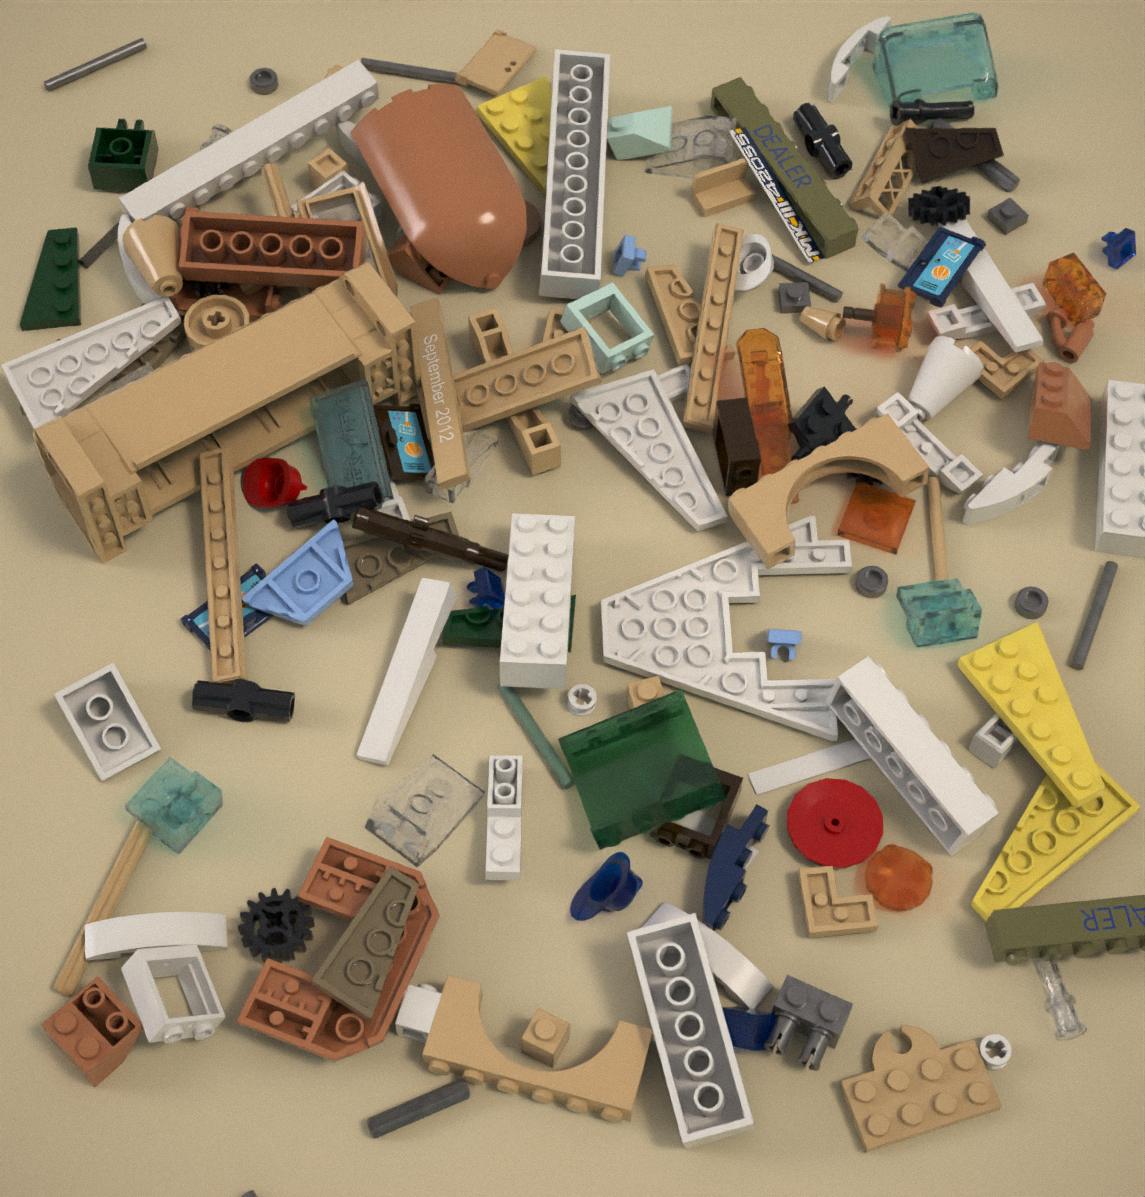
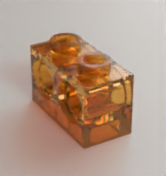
(1074, 288)

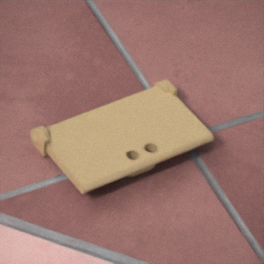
(496, 63)

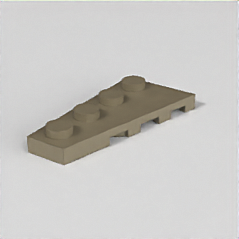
(381, 561)
(364, 953)

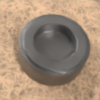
(263, 81)
(872, 581)
(1031, 602)

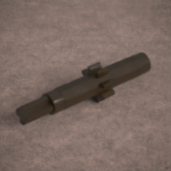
(418, 536)

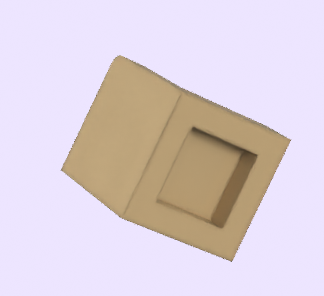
(325, 167)

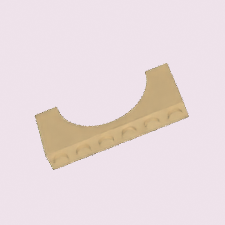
(872, 450)
(601, 1084)

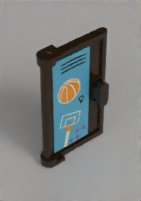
(405, 432)

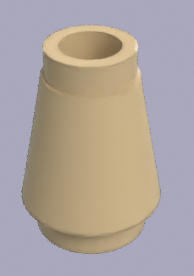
(823, 322)

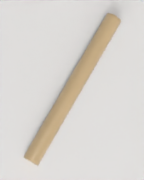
(937, 529)

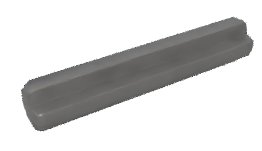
(418, 1108)

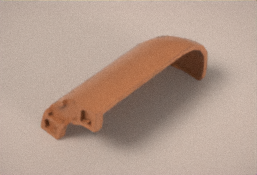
(446, 183)

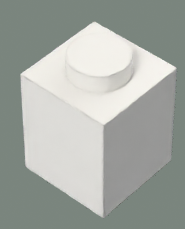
(417, 1012)

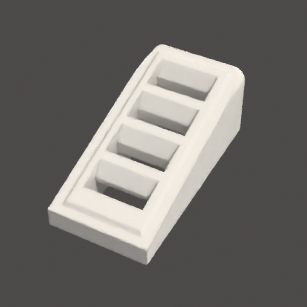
(988, 747)

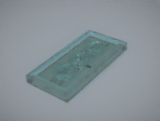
(350, 437)

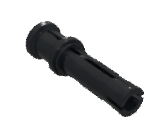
(920, 111)

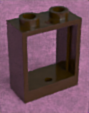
(736, 444)
(694, 842)

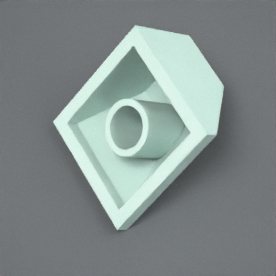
(640, 133)

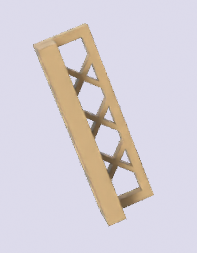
(878, 176)

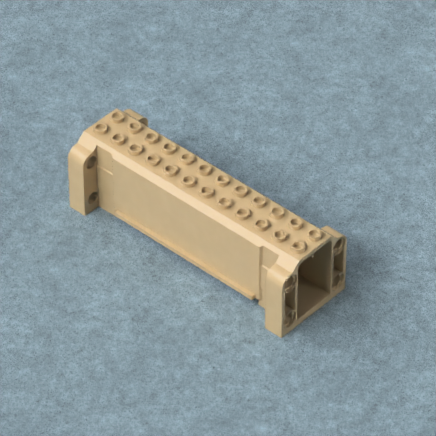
(243, 391)

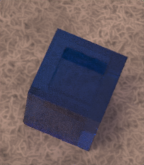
(748, 1027)

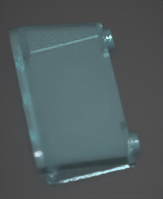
(935, 58)

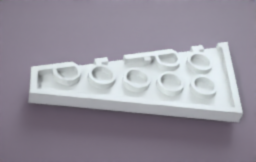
(70, 370)
(648, 433)

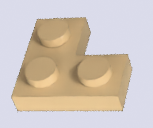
(1005, 373)
(830, 914)

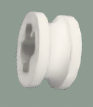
(585, 709)
(992, 1041)

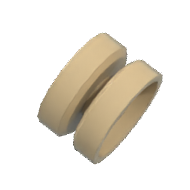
(212, 319)

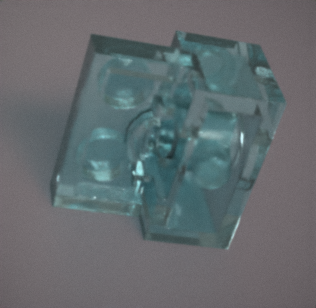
(939, 612)
(175, 804)

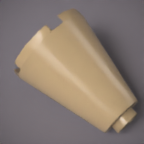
(155, 252)

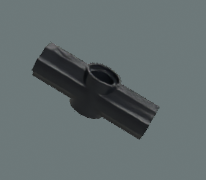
(822, 140)
(334, 503)
(243, 701)

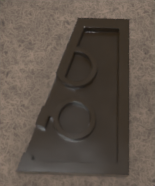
(951, 150)

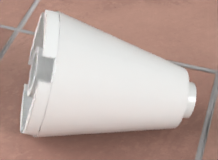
(943, 376)

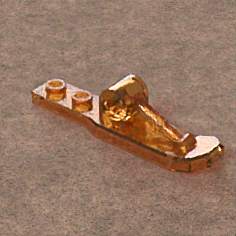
(767, 397)

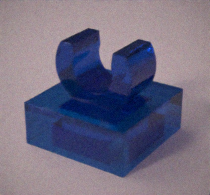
(1119, 247)
(488, 588)

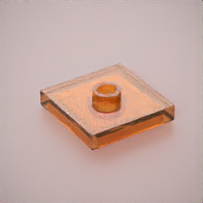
(876, 517)

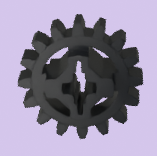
(939, 206)
(276, 941)

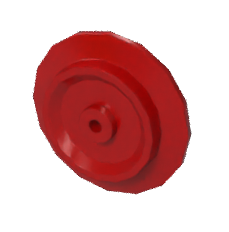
(835, 823)

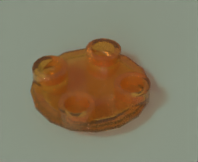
(898, 878)

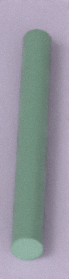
(537, 736)

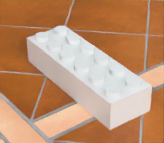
(1121, 470)
(537, 601)
(911, 755)
(690, 1031)

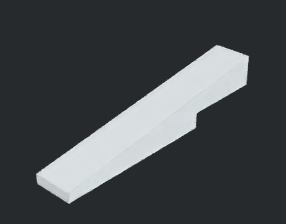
(995, 297)
(407, 670)

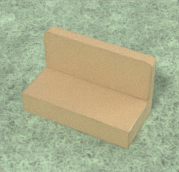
(722, 188)

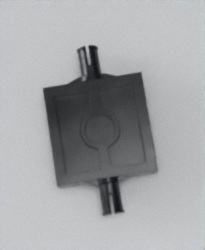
(820, 422)

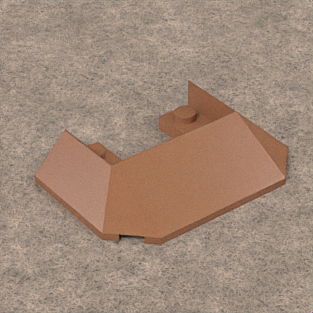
(298, 1013)

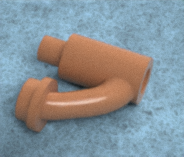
(1073, 346)

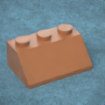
(1059, 408)

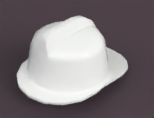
(754, 262)

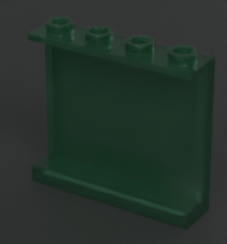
(641, 769)

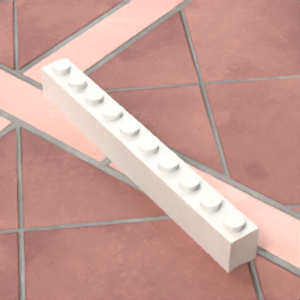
(253, 145)

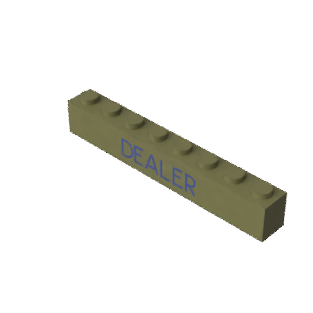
(808, 193)
(1067, 929)

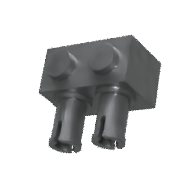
(808, 1012)

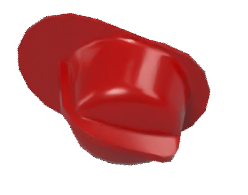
(271, 483)

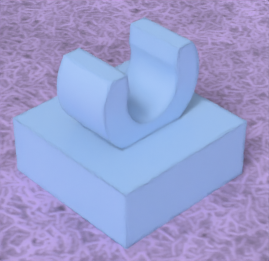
(627, 256)
(783, 638)

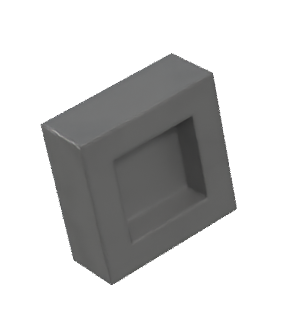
(1007, 216)
(794, 297)

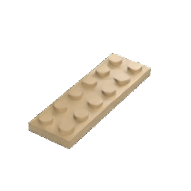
(523, 380)

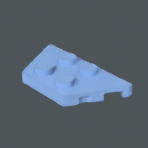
(306, 580)

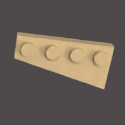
(677, 311)

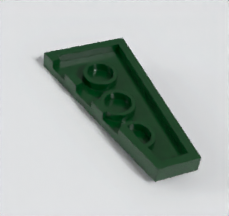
(55, 289)
(484, 627)

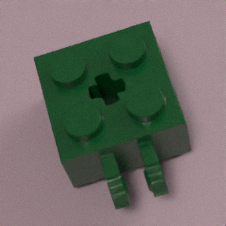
(122, 157)

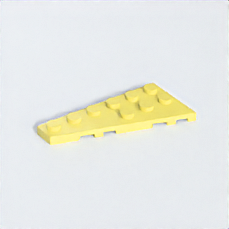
(522, 126)
(1029, 696)
(1049, 842)

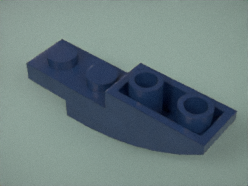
(727, 866)

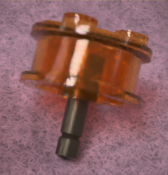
(889, 318)

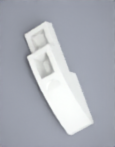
(1011, 489)
(504, 817)

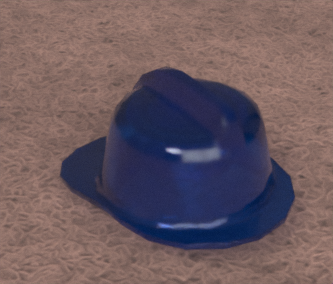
(607, 890)

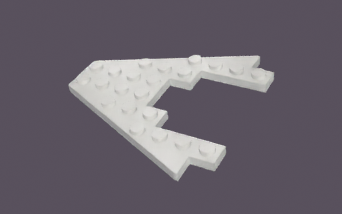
(683, 631)

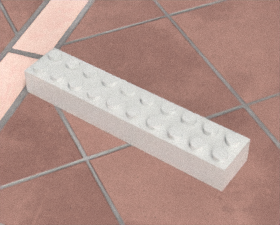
(575, 175)

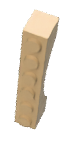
(529, 427)

